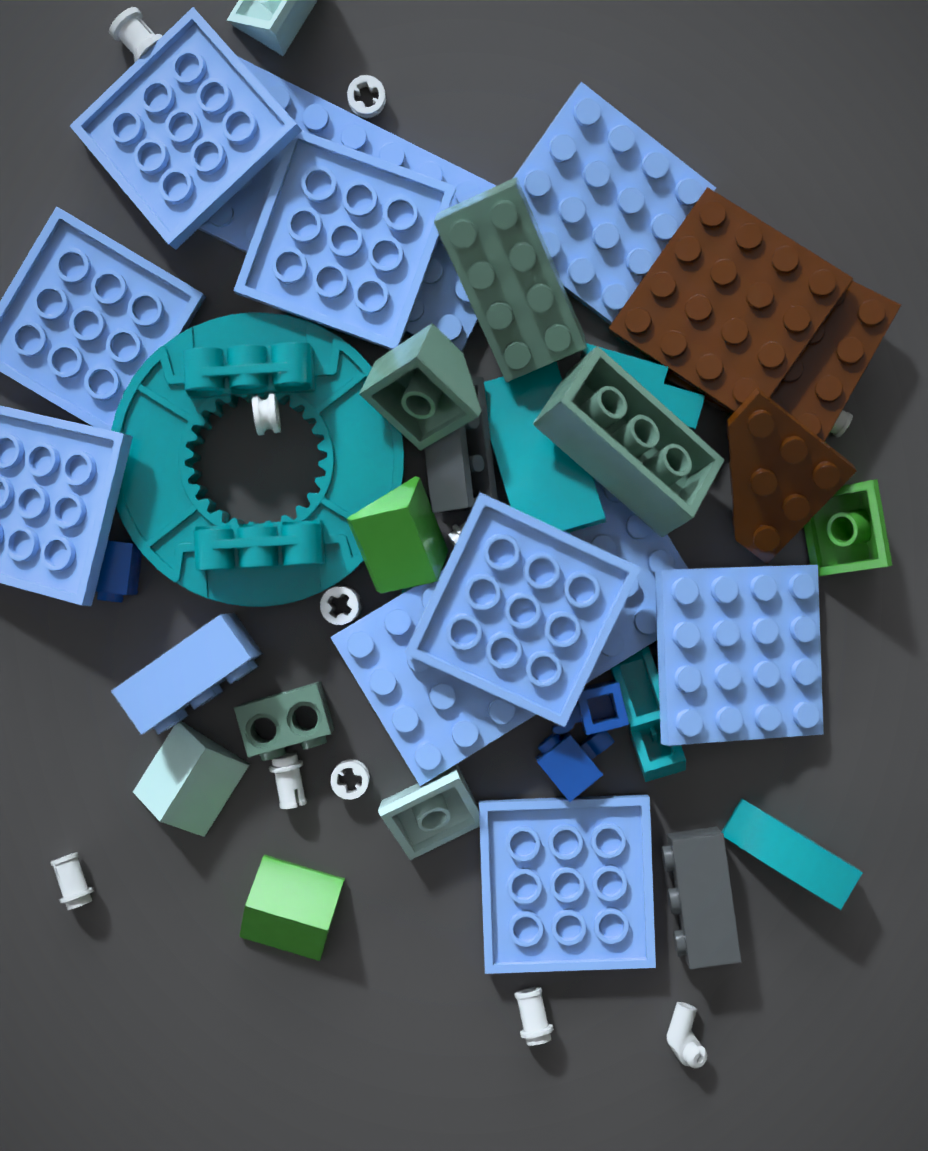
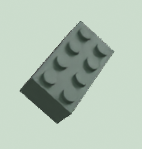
(510, 279)
(629, 442)

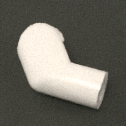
(681, 1038)

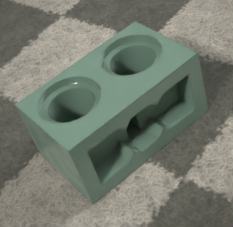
(282, 710)

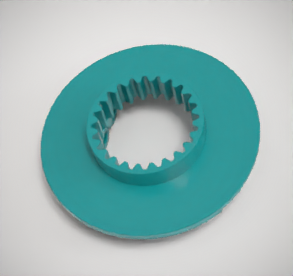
(173, 402)

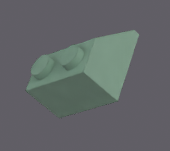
(423, 388)

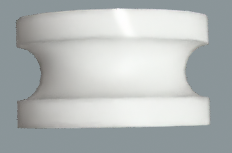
(374, 86)
(266, 414)
(341, 789)

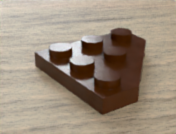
(777, 475)

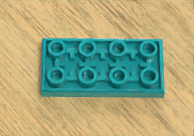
(534, 469)

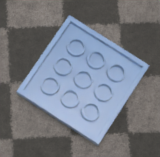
(185, 128)
(605, 200)
(344, 240)
(87, 318)
(56, 502)
(522, 610)
(738, 653)
(567, 884)

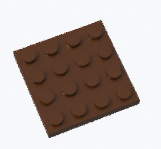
(729, 303)
(832, 362)

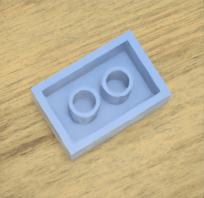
(188, 674)

